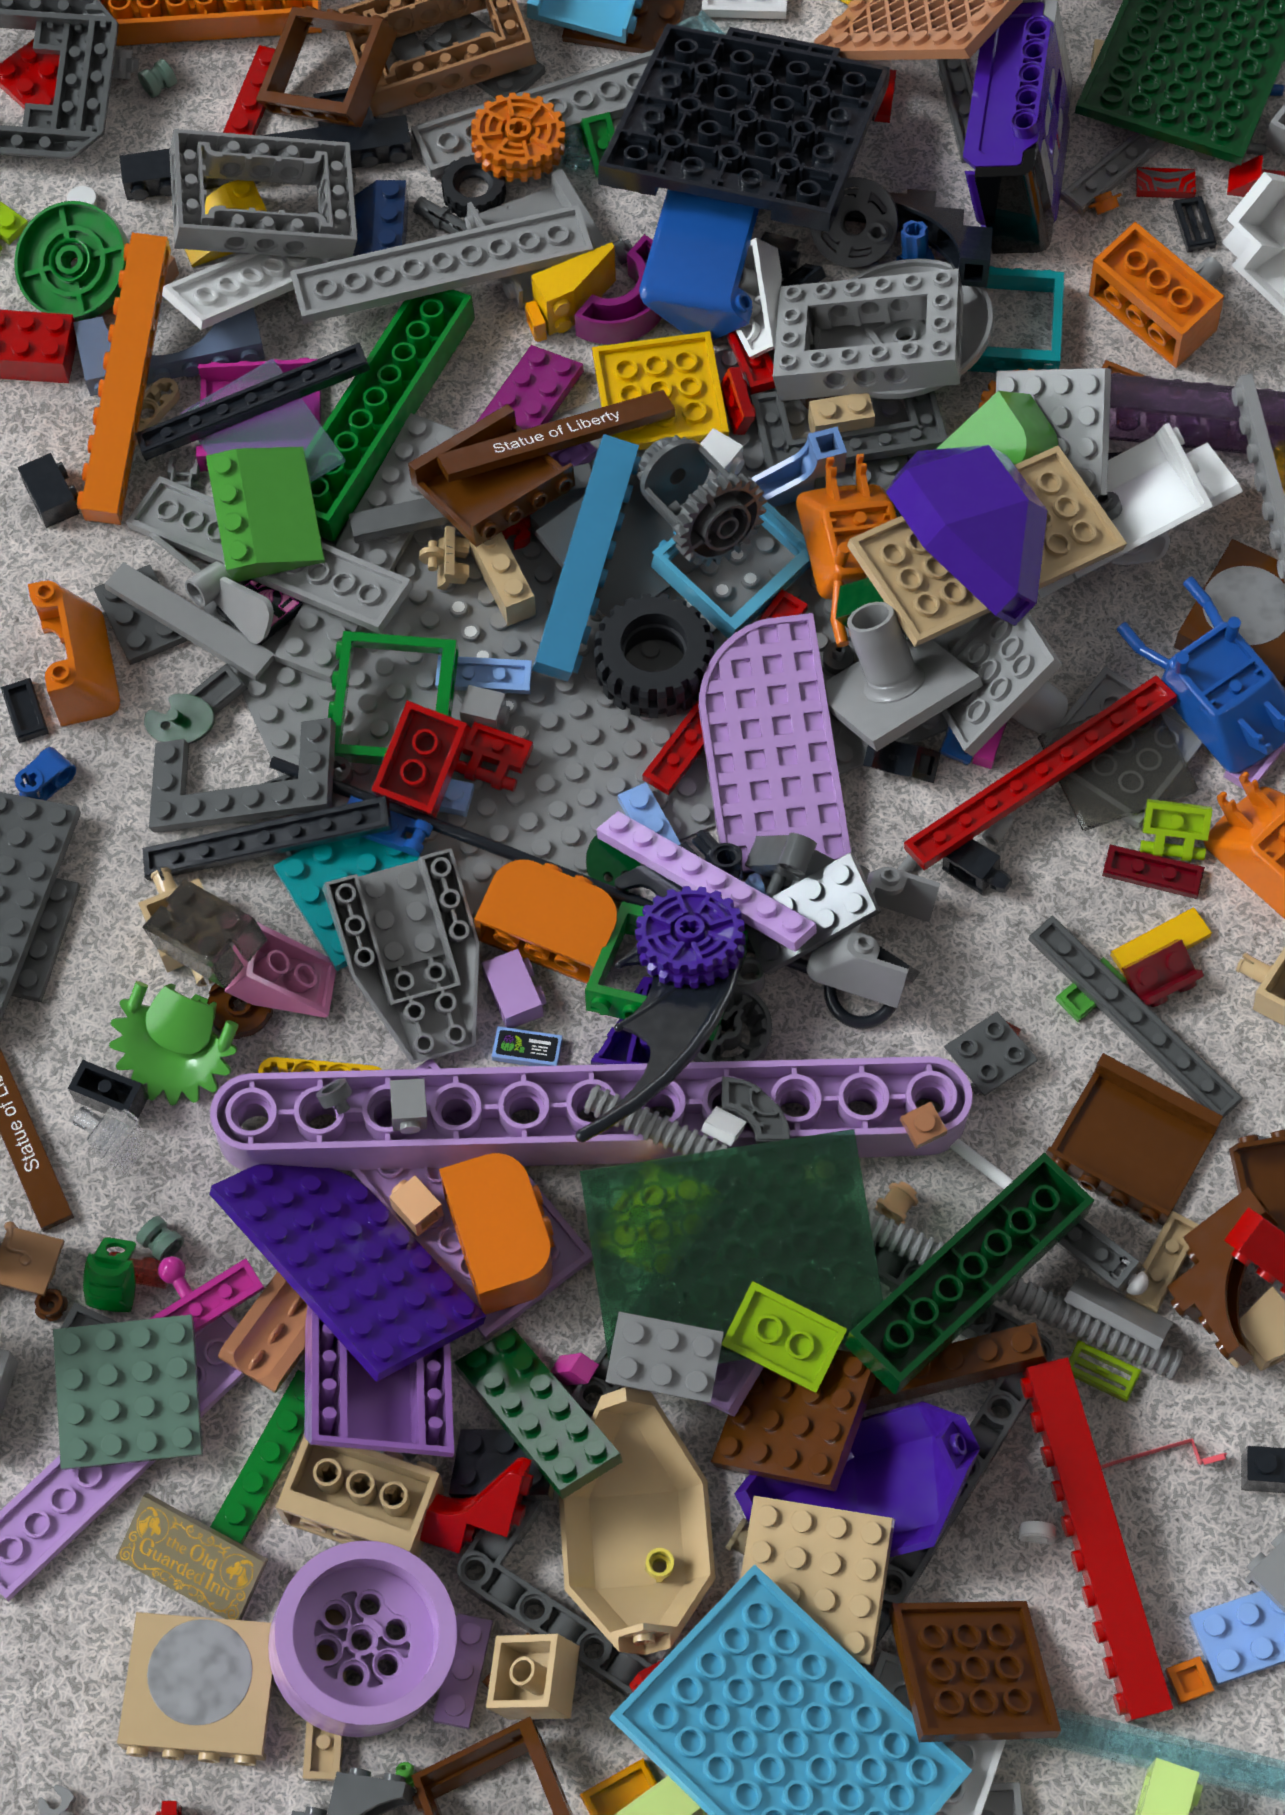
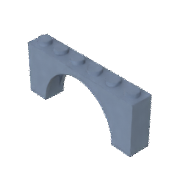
(226, 342)

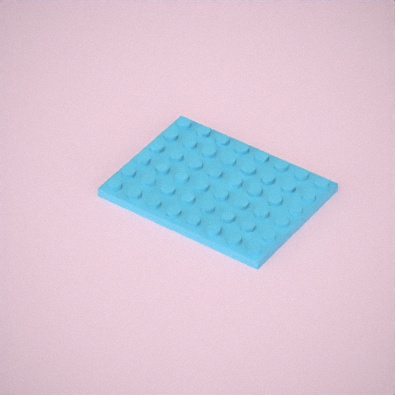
(781, 1719)

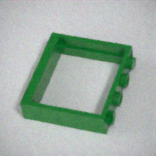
(340, 682)
(611, 1000)

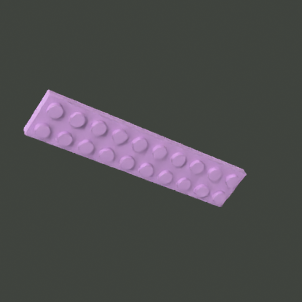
(64, 1502)

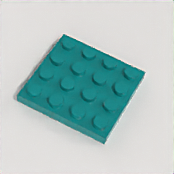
(310, 868)

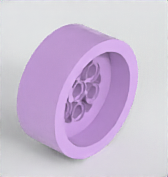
(405, 1595)

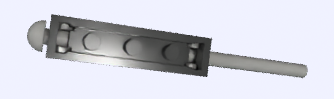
(1082, 1242)

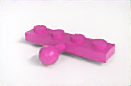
(211, 1298)

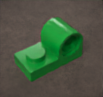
(596, 136)

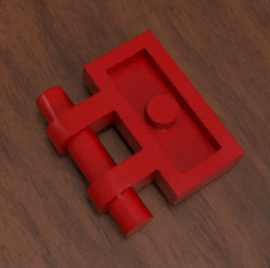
(497, 748)

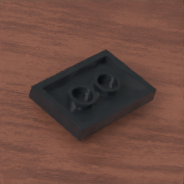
(483, 1457)

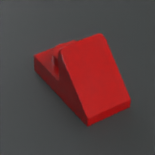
(1244, 176)

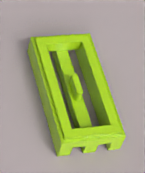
(1109, 1360)

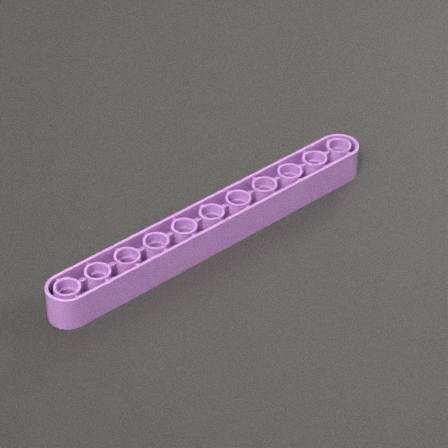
(558, 1097)

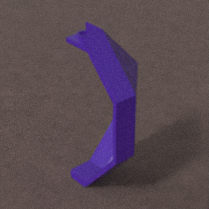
(977, 523)
(899, 1467)

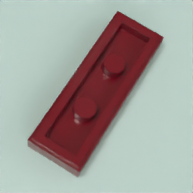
(1153, 871)

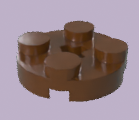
(249, 1020)

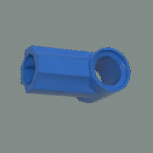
(915, 241)

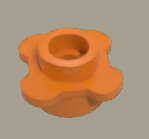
(1105, 202)

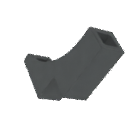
(365, 1795)

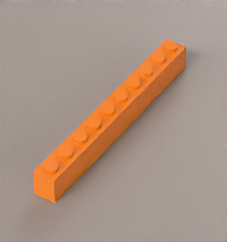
(125, 379)

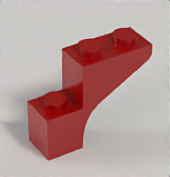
(495, 1509)

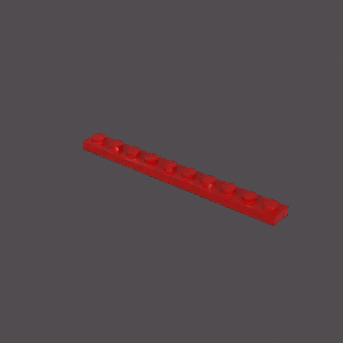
(1039, 772)

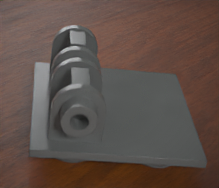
(990, 1054)

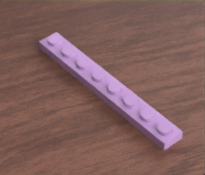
(690, 870)

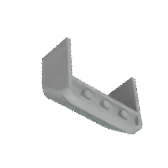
(851, 958)

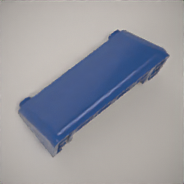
(699, 264)

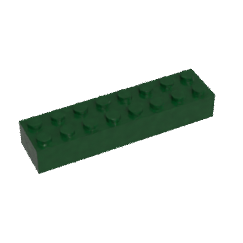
(969, 1273)

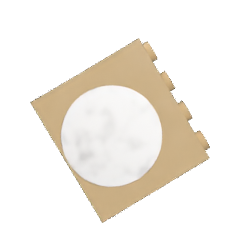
(197, 1689)

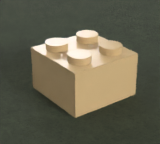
(533, 1676)

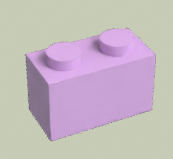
(513, 989)

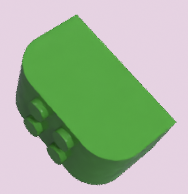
(1009, 424)

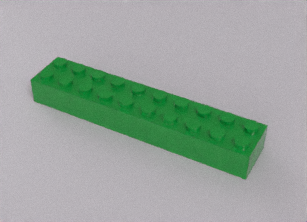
(380, 400)

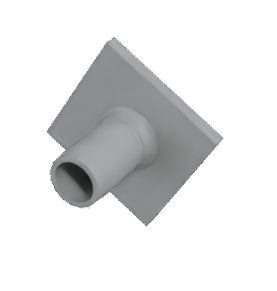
(893, 681)
(1015, 682)

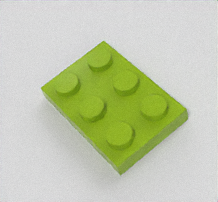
(784, 1337)

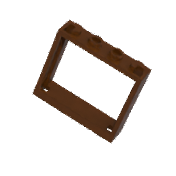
(365, 79)
(485, 1757)

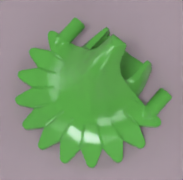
(172, 1043)

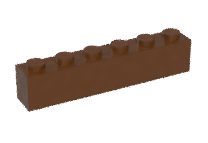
(970, 1363)

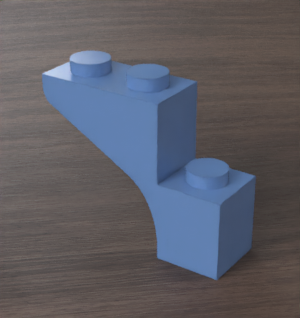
(798, 473)

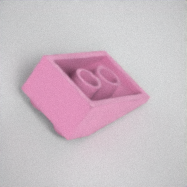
(285, 977)

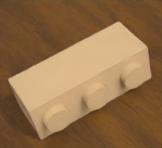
(504, 579)

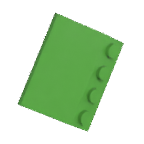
(264, 511)

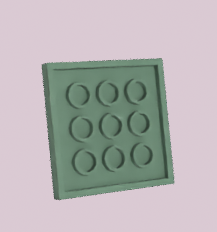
(127, 1392)

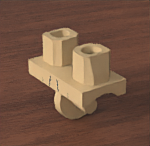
(443, 558)

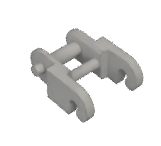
(193, 474)

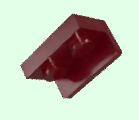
(1162, 973)

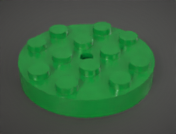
(46, 255)

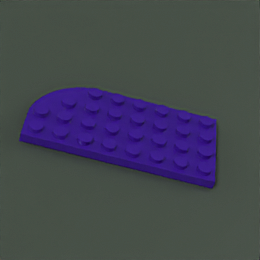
(349, 1262)

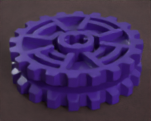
(690, 937)

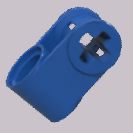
(45, 774)

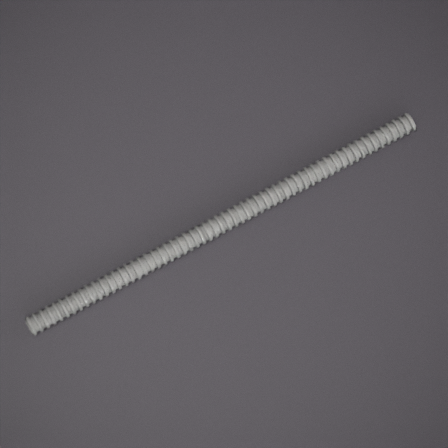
(914, 1246)

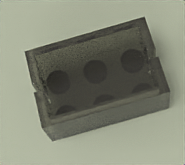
(199, 930)

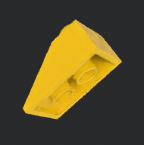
(233, 195)
(568, 285)

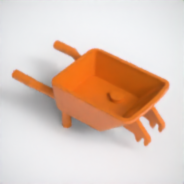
(828, 522)
(1253, 840)

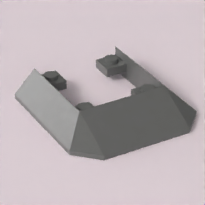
(86, 43)

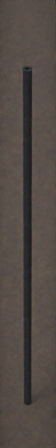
(483, 842)

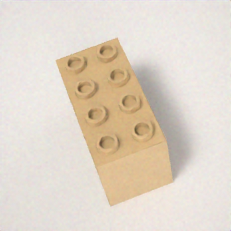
(344, 1515)

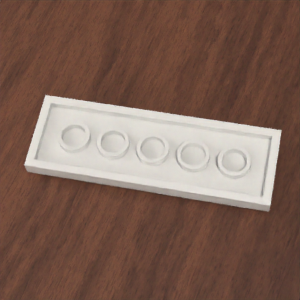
(234, 286)

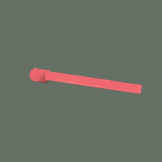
(1208, 1460)

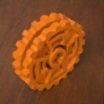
(518, 137)

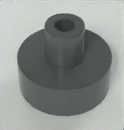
(837, 658)
(335, 1095)

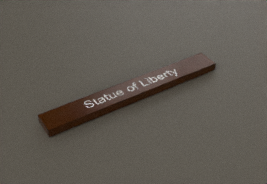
(555, 436)
(29, 1155)

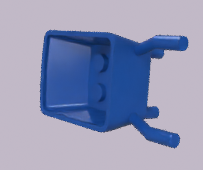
(1222, 689)

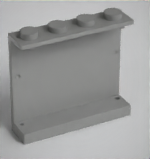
(558, 196)

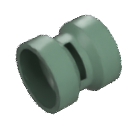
(157, 78)
(159, 1238)

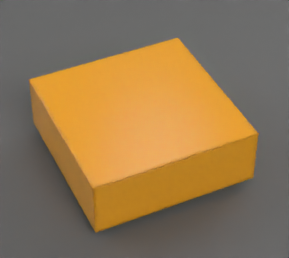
(535, 321)

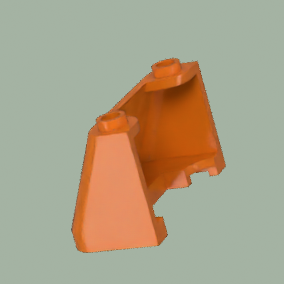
(85, 682)

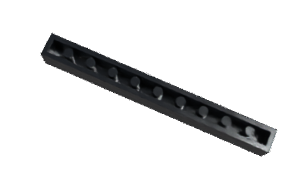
(372, 144)

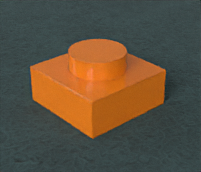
(1189, 1680)

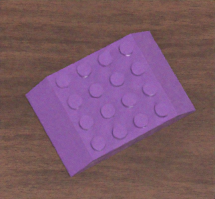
(397, 1414)

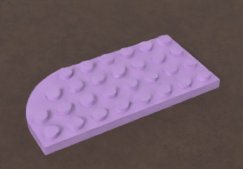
(772, 738)

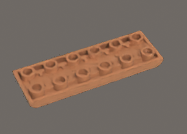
(269, 1336)

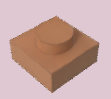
(923, 1125)

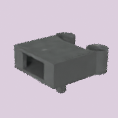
(787, 860)

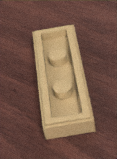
(1164, 1261)

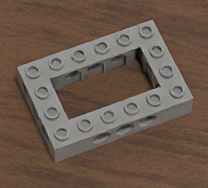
(262, 159)
(873, 367)

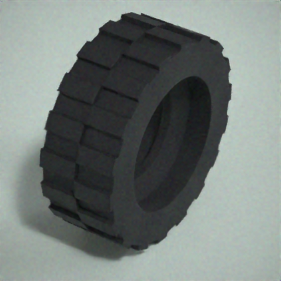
(468, 168)

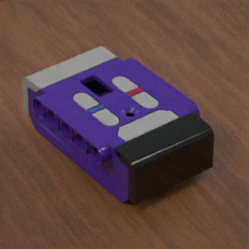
(1020, 128)

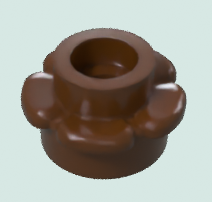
(51, 1296)

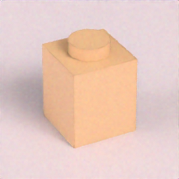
(415, 1205)

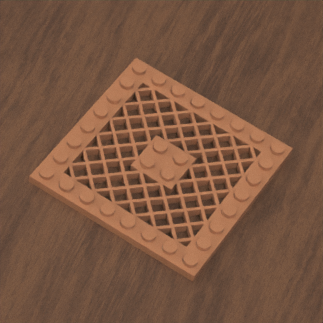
(915, 28)

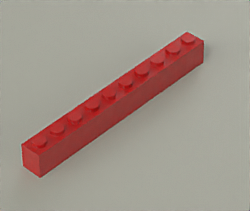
(1096, 1540)

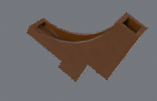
(1213, 1285)

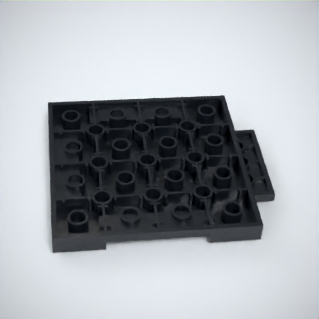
(746, 123)

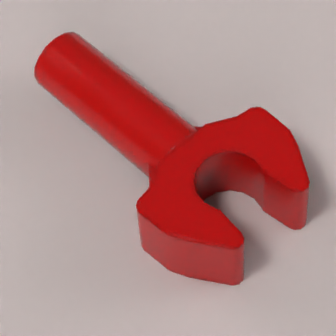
(521, 530)

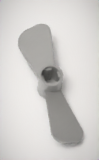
(244, 607)

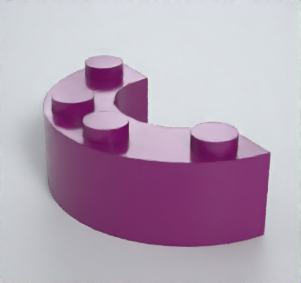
(621, 317)

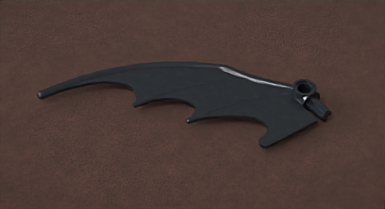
(671, 1018)

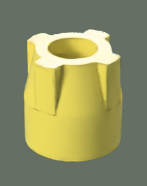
(661, 1555)

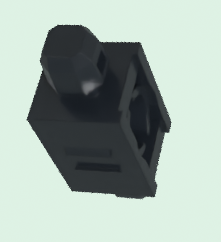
(977, 868)

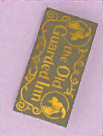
(191, 1558)

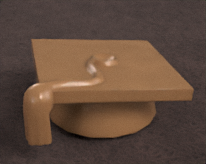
(28, 1259)

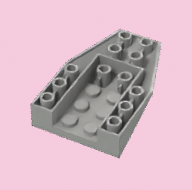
(412, 951)

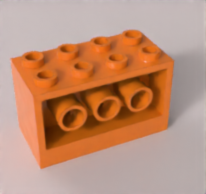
(1155, 294)

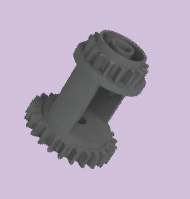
(713, 514)

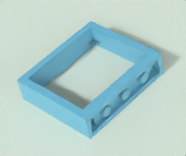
(727, 625)

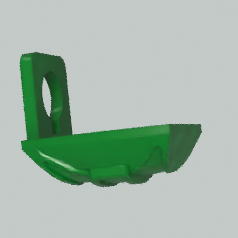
(110, 1280)

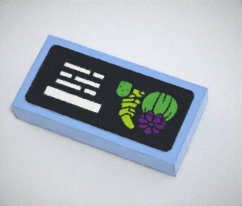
(526, 1047)

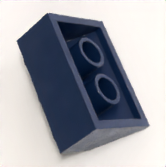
(381, 216)

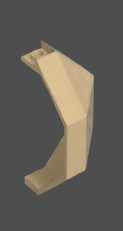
(621, 1516)

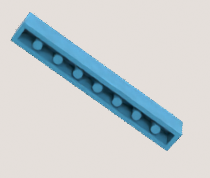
(586, 557)

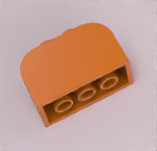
(547, 917)
(500, 1229)

